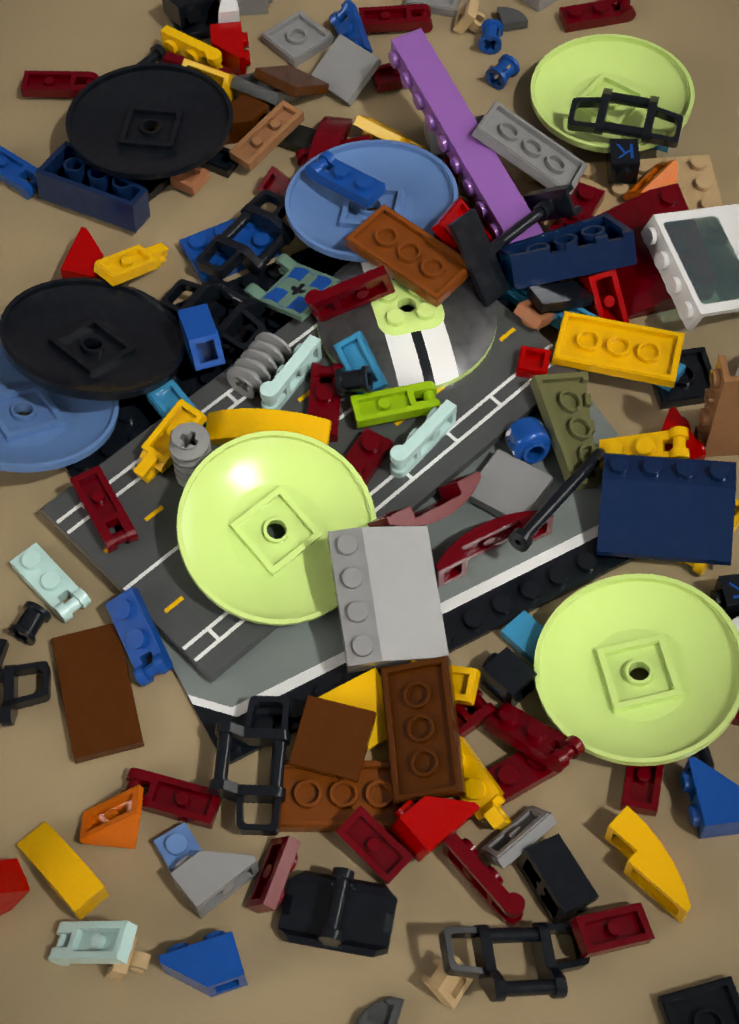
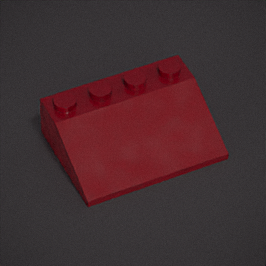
(642, 283)

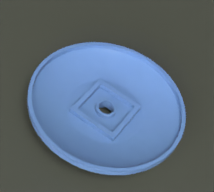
(415, 185)
(56, 428)

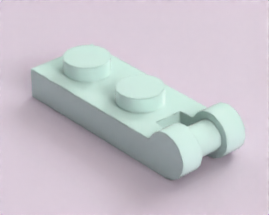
(291, 375)
(422, 439)
(50, 582)
(93, 942)

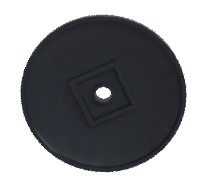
(114, 114)
(92, 339)

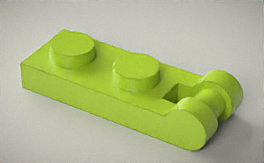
(394, 404)

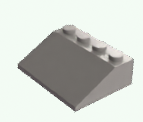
(386, 596)

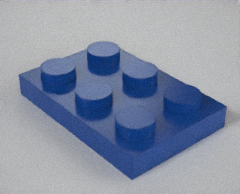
(251, 235)

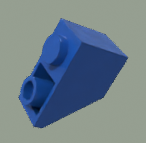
(200, 337)
(712, 800)
(208, 965)

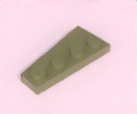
(567, 419)

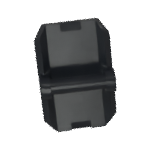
(338, 913)

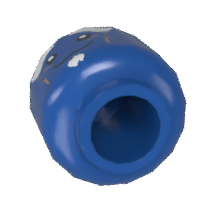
(528, 440)

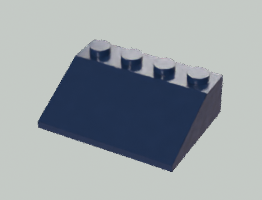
(667, 509)

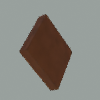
(291, 80)
(332, 738)

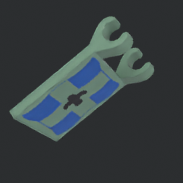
(290, 290)

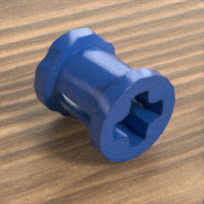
(490, 40)
(501, 70)

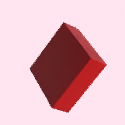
(532, 362)

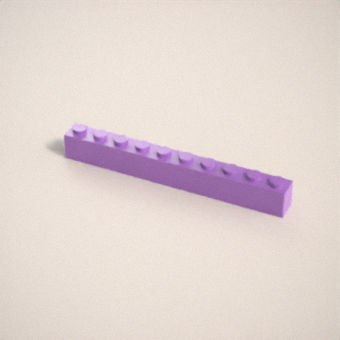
(454, 124)

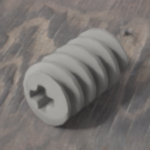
(258, 364)
(188, 448)

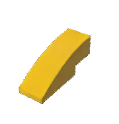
(649, 863)
(63, 870)

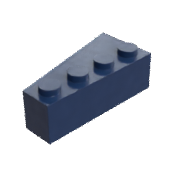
(79, 187)
(569, 252)

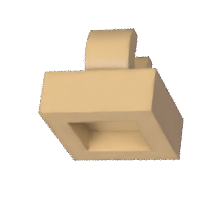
(469, 17)
(136, 963)
(446, 987)

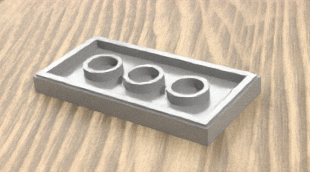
(528, 148)

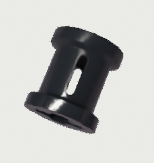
(353, 381)
(29, 623)

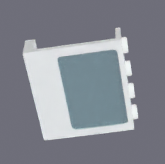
(697, 259)

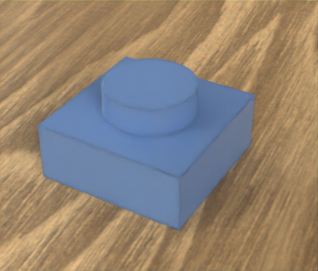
(176, 845)

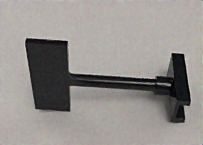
(480, 253)

